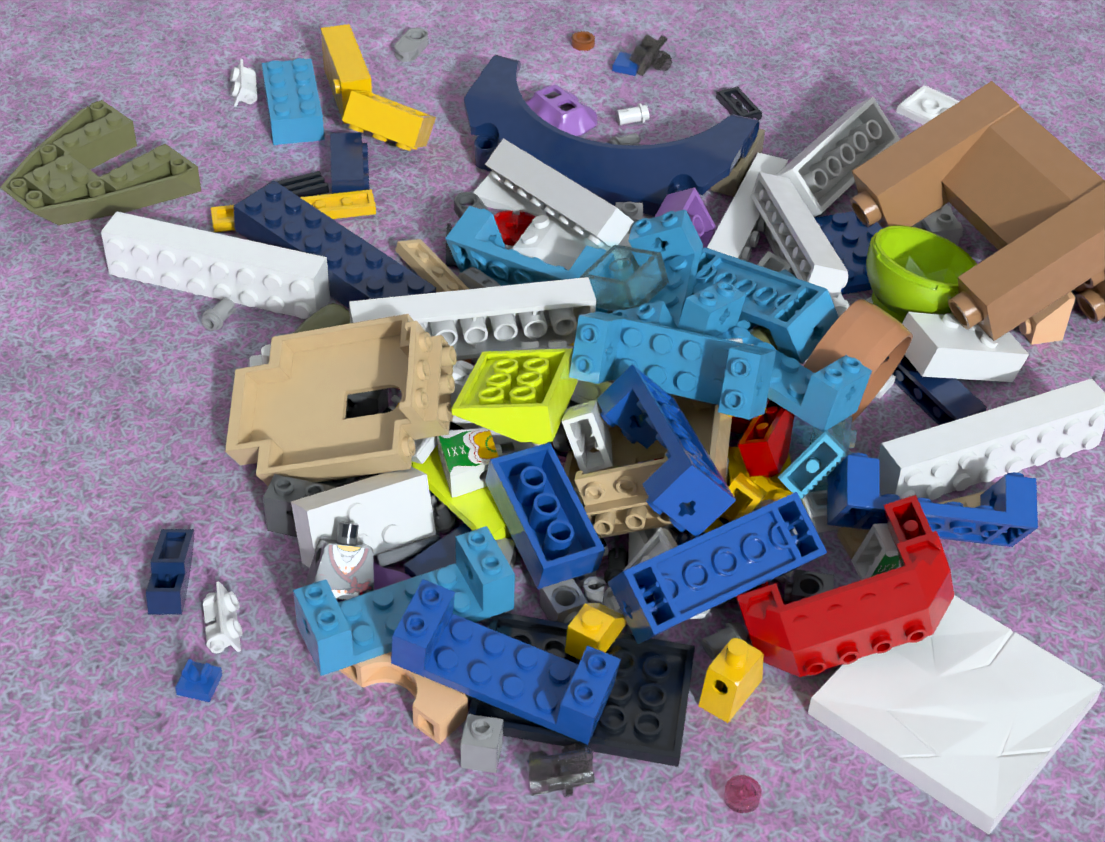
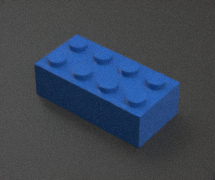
(544, 515)

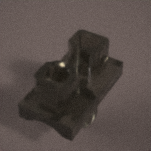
(649, 54)
(560, 771)

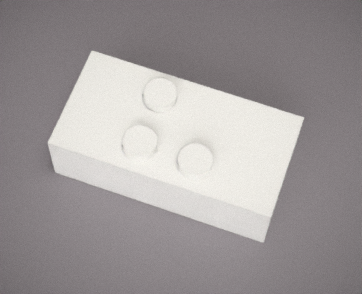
(949, 350)
(388, 507)

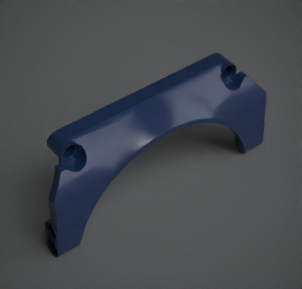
(605, 169)

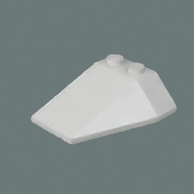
(555, 242)

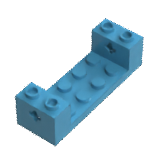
(479, 244)
(681, 252)
(787, 306)
(676, 360)
(814, 397)
(364, 625)

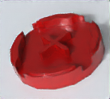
(512, 225)

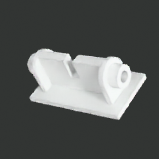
(244, 84)
(222, 610)

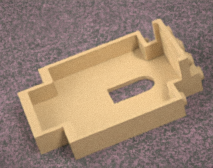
(294, 408)
(616, 493)

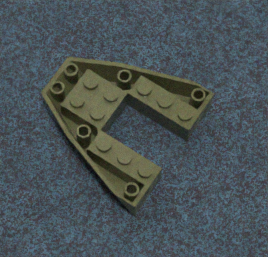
(62, 188)

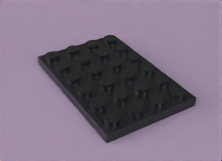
(644, 708)

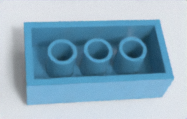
(292, 101)

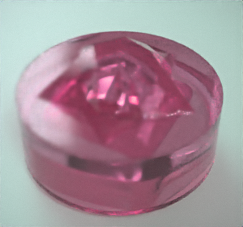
(742, 794)

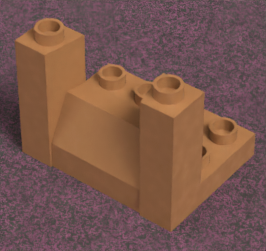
(1015, 189)

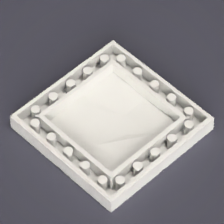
(960, 711)

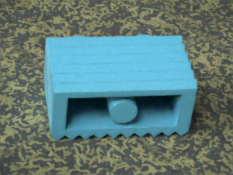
(813, 464)

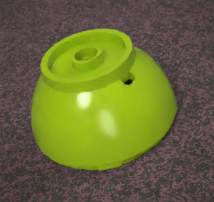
(914, 271)

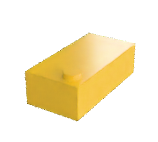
(343, 64)

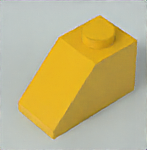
(593, 627)

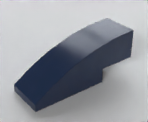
(170, 572)

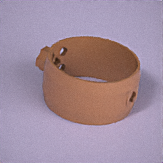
(870, 337)

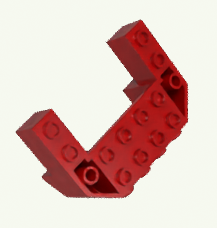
(859, 616)

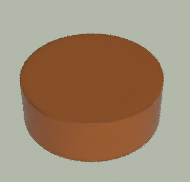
(583, 41)

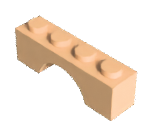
(435, 708)

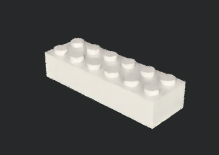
(826, 165)

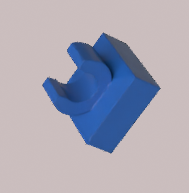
(198, 680)

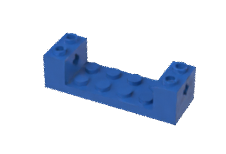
(688, 482)
(1002, 519)
(716, 567)
(502, 668)

